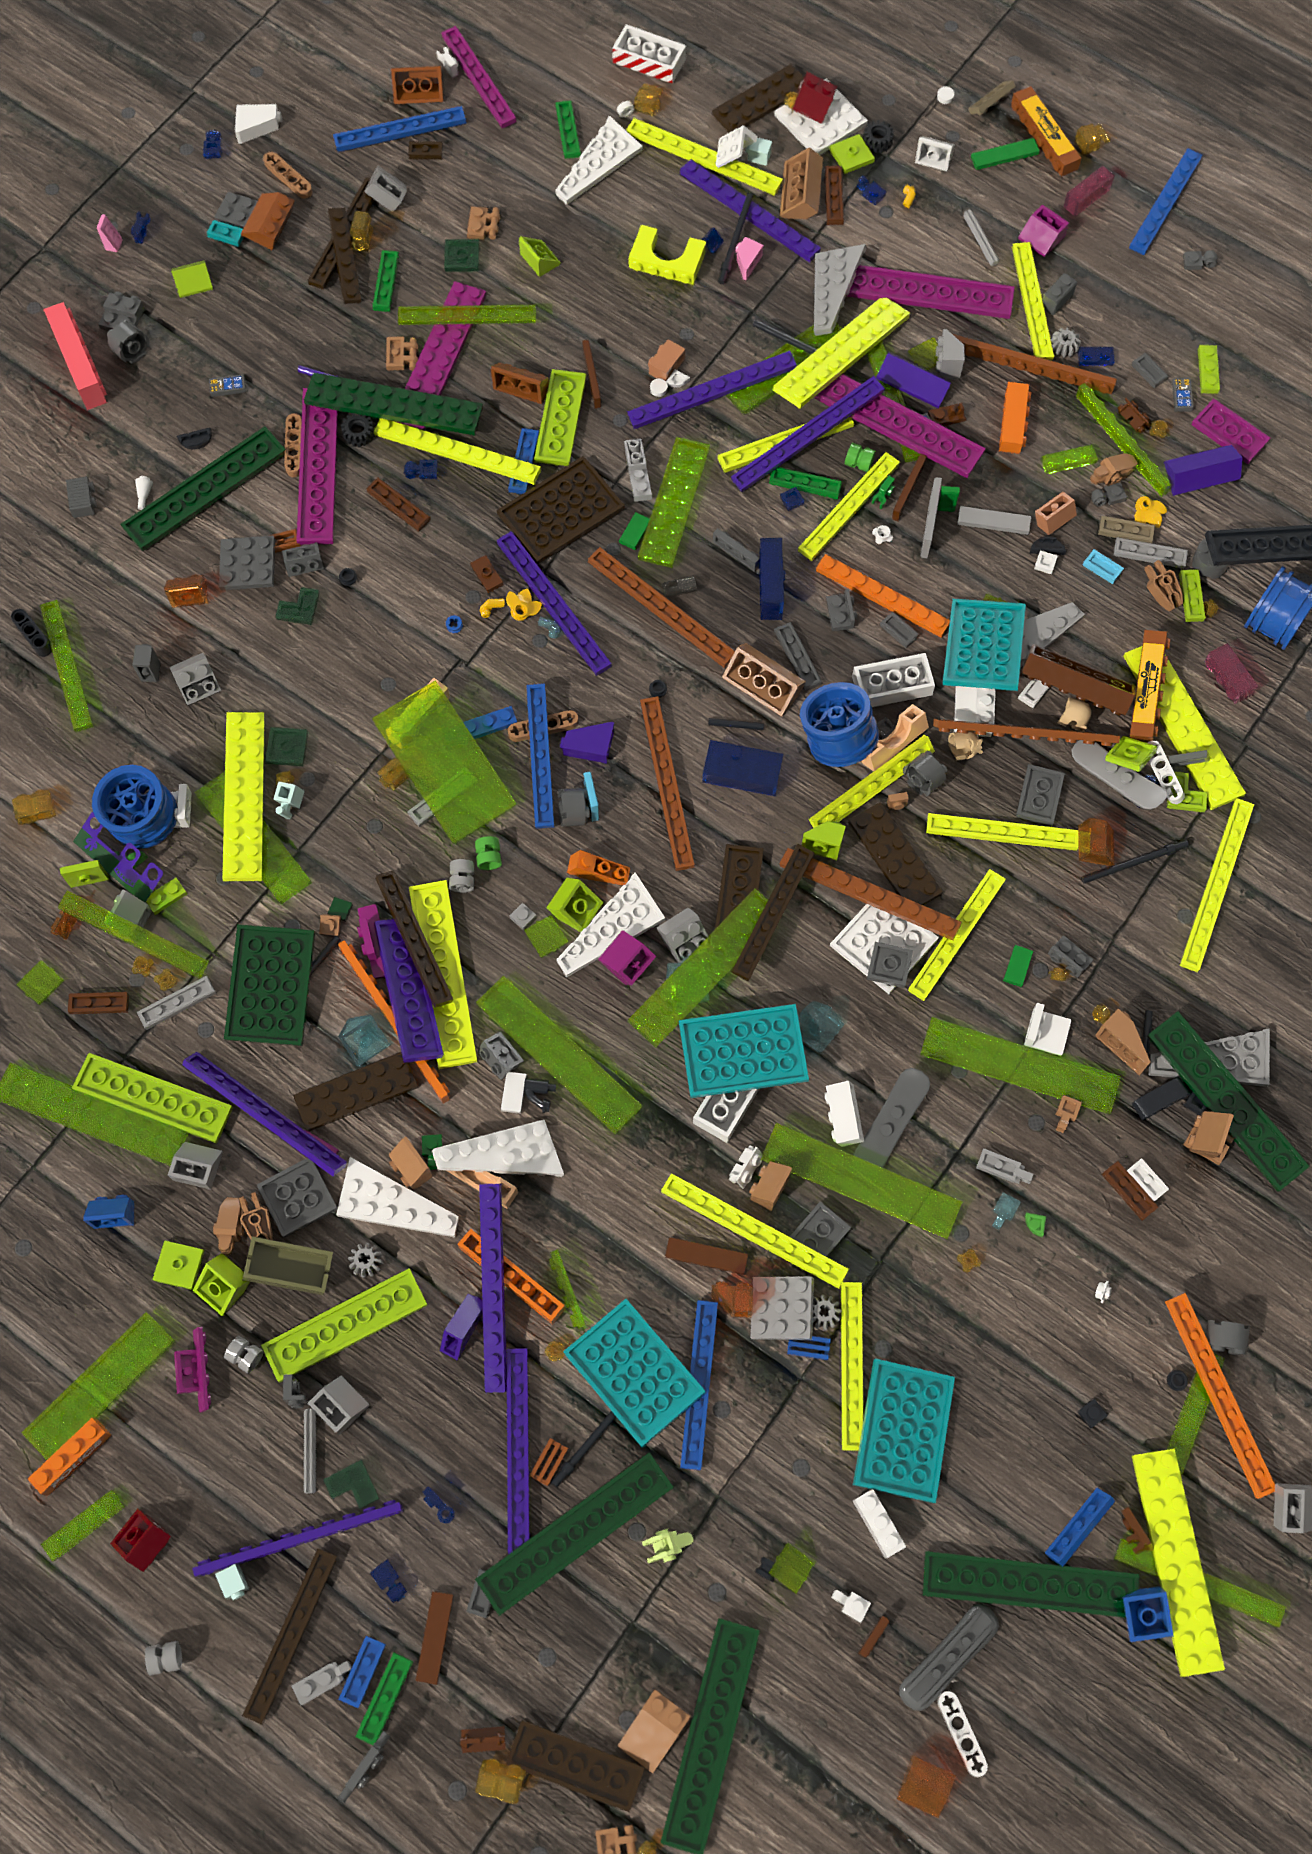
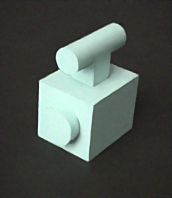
(288, 796)

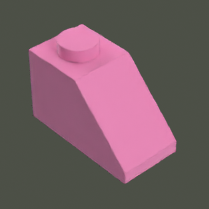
(748, 256)

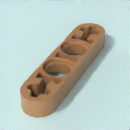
(287, 175)
(292, 445)
(556, 717)

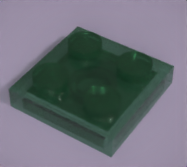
(461, 255)
(286, 746)

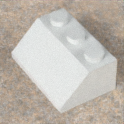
(975, 705)

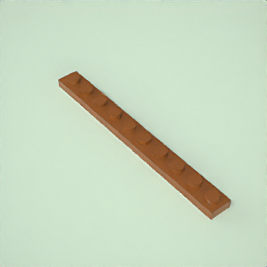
(1037, 365)
(661, 607)
(1033, 732)
(667, 784)
(879, 897)

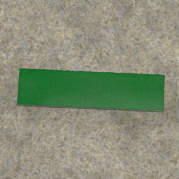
(567, 129)
(1005, 154)
(385, 281)
(805, 482)
(384, 1698)

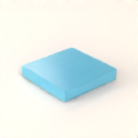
(591, 796)

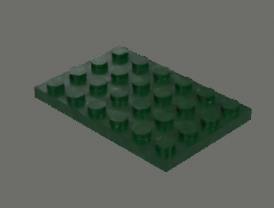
(269, 985)

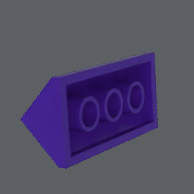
(913, 380)
(1204, 469)

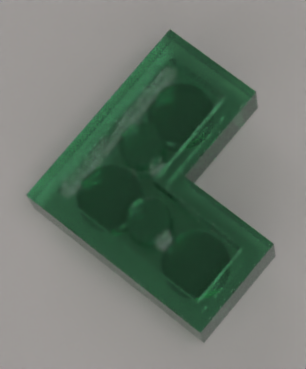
(299, 612)
(356, 1479)

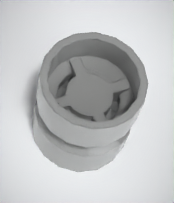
(461, 878)
(238, 1349)
(161, 1658)

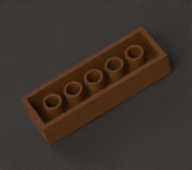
(1079, 680)

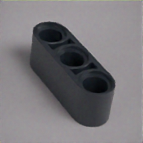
(28, 625)
(1161, 1098)

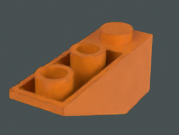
(597, 868)

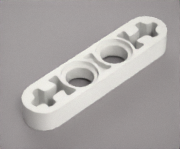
(1166, 771)
(964, 1732)

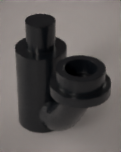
(534, 1086)

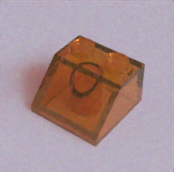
(186, 591)
(1096, 842)
(926, 1786)

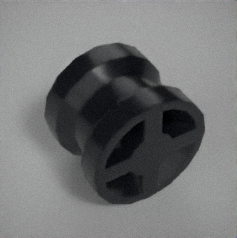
(764, 1569)

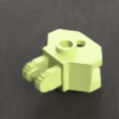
(667, 1545)

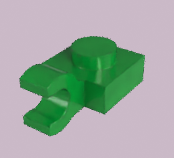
(885, 490)
(430, 1142)

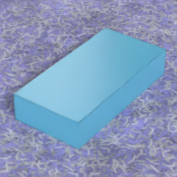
(1103, 566)

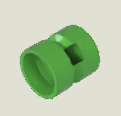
(860, 457)
(488, 853)

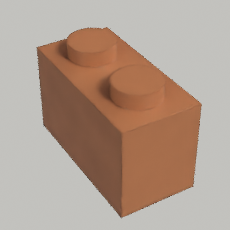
(666, 360)
(1056, 513)

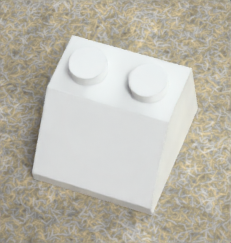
(934, 153)

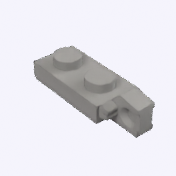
(1003, 1167)
(320, 1682)

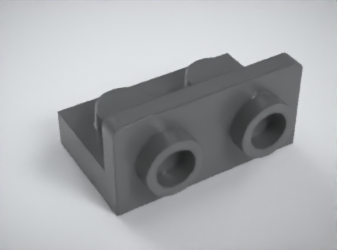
(302, 559)
(841, 611)
(1070, 957)
(500, 1055)
(291, 1392)

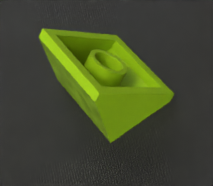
(537, 255)
(192, 279)

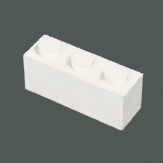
(844, 1113)
(879, 1523)

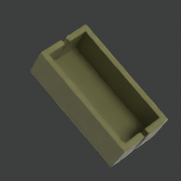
(287, 1266)

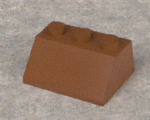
(417, 84)
(268, 219)
(519, 382)

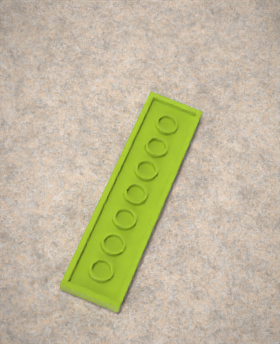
(153, 1097)
(344, 1325)

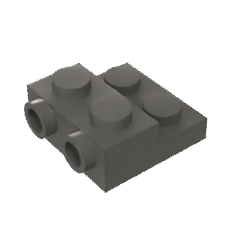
(120, 308)

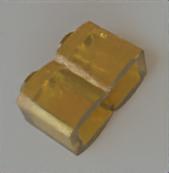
(361, 231)
(33, 807)
(500, 1781)

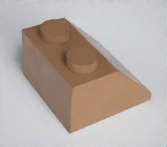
(410, 1164)
(770, 1186)

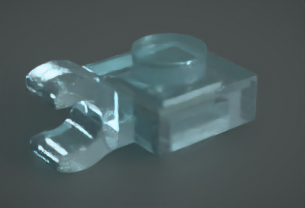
(1005, 1208)

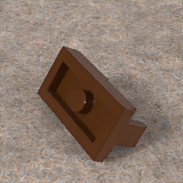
(948, 415)
(1139, 1535)

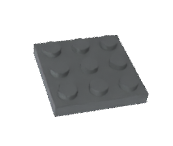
(247, 563)
(297, 1197)

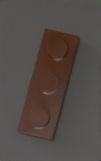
(98, 1003)
(1129, 1190)

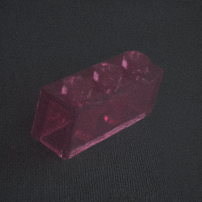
(1088, 190)
(1231, 673)

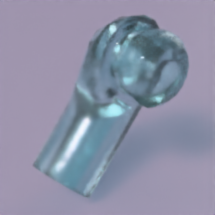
(551, 625)

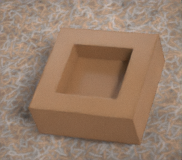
(897, 801)
(330, 924)

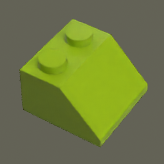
(825, 839)
(574, 904)
(221, 1284)

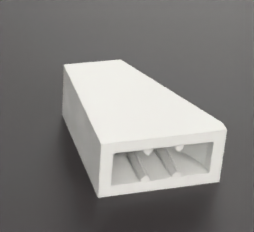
(256, 121)

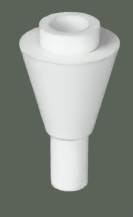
(143, 487)

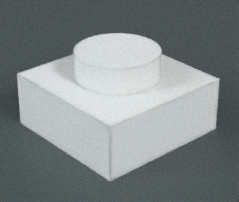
(1045, 562)

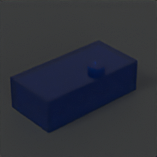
(771, 579)
(742, 768)

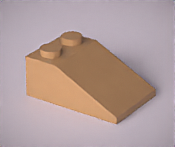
(1123, 1039)
(1210, 1133)
(653, 1731)

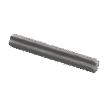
(981, 237)
(309, 1451)

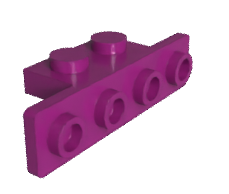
(368, 916)
(191, 1370)

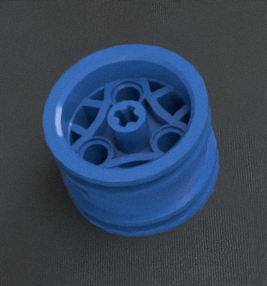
(1281, 608)
(839, 724)
(121, 799)

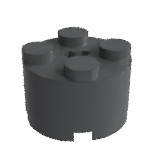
(128, 341)
(1203, 562)
(925, 773)
(572, 807)
(1228, 1336)

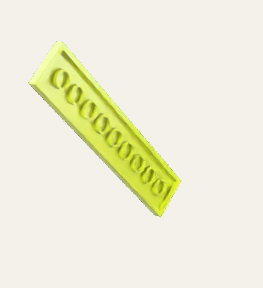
(841, 352)
(1190, 735)
(243, 797)
(435, 917)
(1178, 1562)

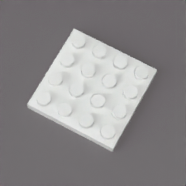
(839, 123)
(873, 925)

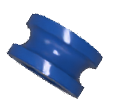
(459, 622)

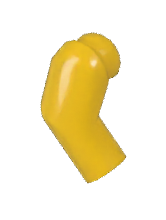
(910, 191)
(489, 605)

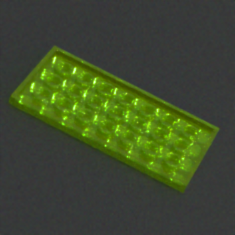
(444, 762)

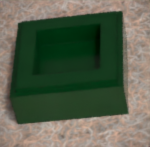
(341, 908)

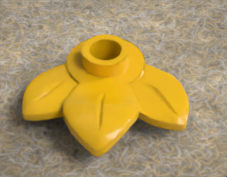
(1152, 513)
(523, 603)

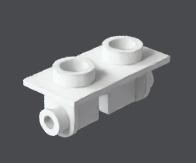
(742, 1174)

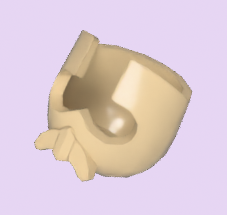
(1076, 714)
(964, 745)

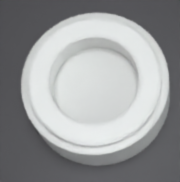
(945, 95)
(625, 109)
(658, 387)

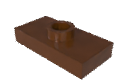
(486, 574)

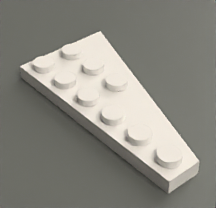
(601, 157)
(628, 911)
(507, 1152)
(382, 1201)

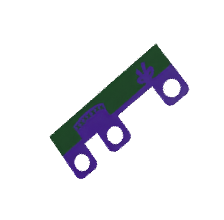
(115, 865)

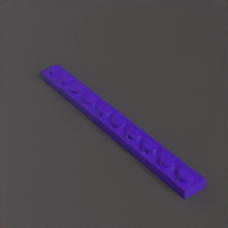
(756, 214)
(712, 390)
(807, 434)
(554, 603)
(265, 1113)
(493, 1288)
(517, 1448)
(290, 1540)

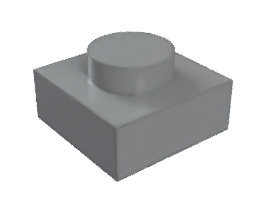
(523, 916)

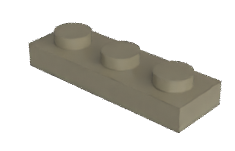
(992, 97)
(1126, 529)

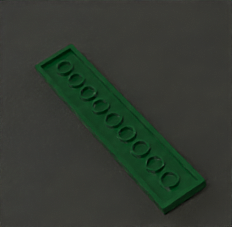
(393, 403)
(203, 488)
(1224, 1094)
(573, 1534)
(1027, 1584)
(710, 1737)

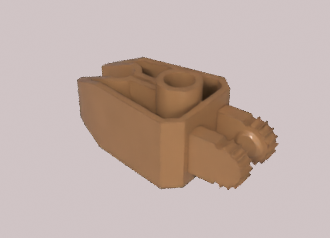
(1114, 469)
(1164, 587)
(256, 1220)
(228, 1225)

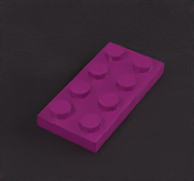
(1230, 429)

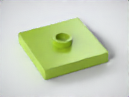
(852, 153)
(1131, 753)
(84, 873)
(178, 1265)

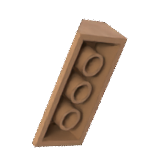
(801, 185)
(763, 679)

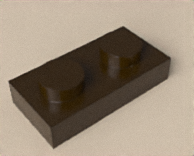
(425, 150)

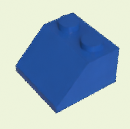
(110, 1212)
(1148, 1614)

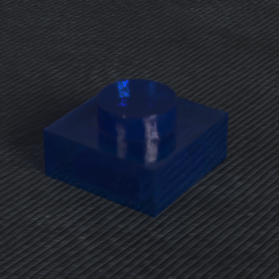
(713, 240)
(792, 498)

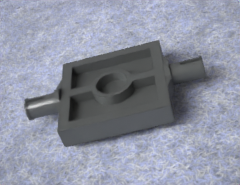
(361, 1774)

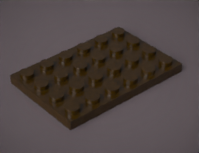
(560, 509)

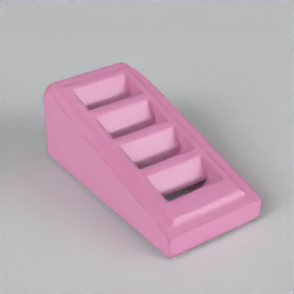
(109, 235)

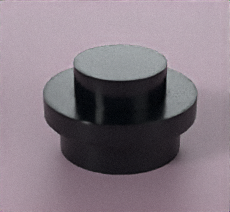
(348, 577)
(658, 688)
(1177, 1380)

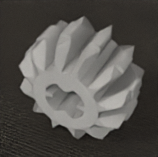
(1065, 342)
(371, 1254)
(831, 1315)

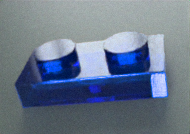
(1096, 356)

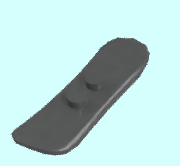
(893, 1117)
(949, 1657)

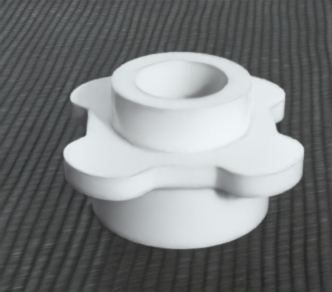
(885, 530)
(1103, 1291)

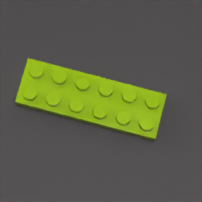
(560, 417)

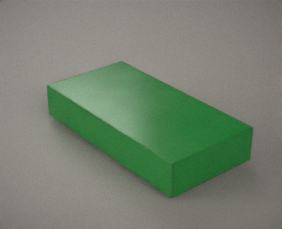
(948, 498)
(634, 531)
(1018, 966)

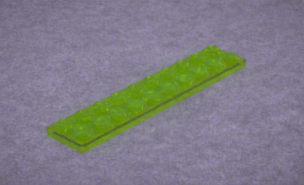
(698, 973)
(559, 1055)
(1020, 1065)
(89, 1115)
(862, 1180)

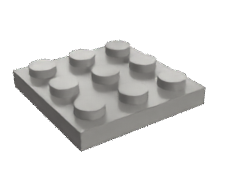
(782, 1308)

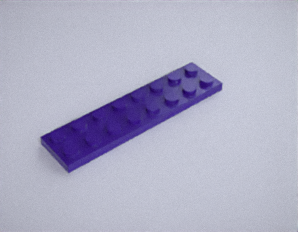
(408, 997)

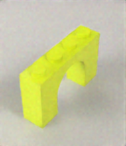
(681, 269)

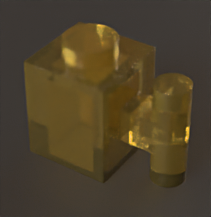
(647, 99)
(1090, 137)
(392, 774)

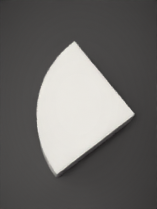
(677, 379)

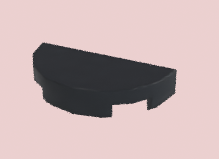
(195, 439)
(1048, 544)

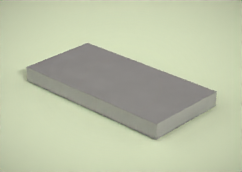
(931, 517)

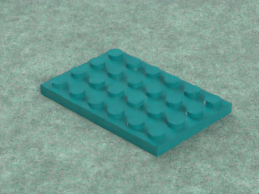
(984, 644)
(743, 1051)
(634, 1372)
(904, 1431)

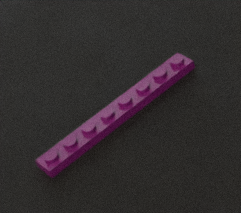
(479, 77)

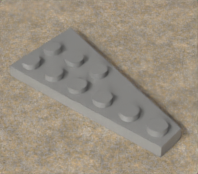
(833, 279)
(1048, 627)
(1242, 1055)

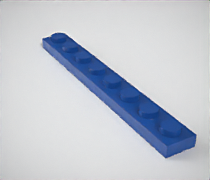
(399, 128)
(1165, 201)
(540, 756)
(701, 1370)

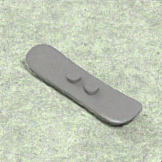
(1122, 779)

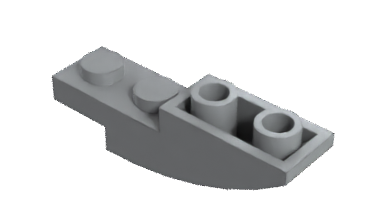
(637, 470)

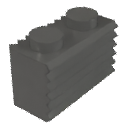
(1059, 293)
(80, 496)
(146, 663)

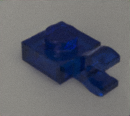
(871, 192)
(139, 229)

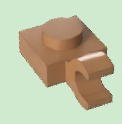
(1067, 1110)

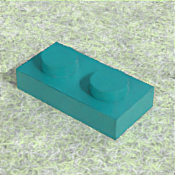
(225, 233)

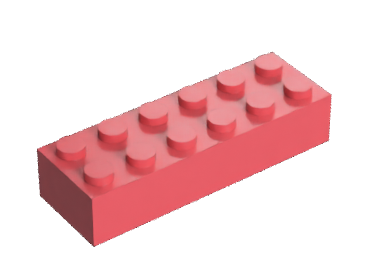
(76, 355)

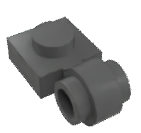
(1195, 260)
(1112, 494)

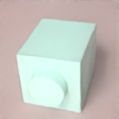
(759, 151)
(232, 1582)

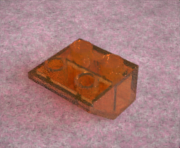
(735, 1300)

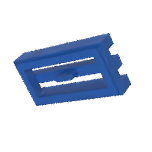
(810, 1346)

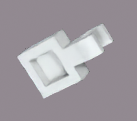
(449, 63)
(853, 1605)

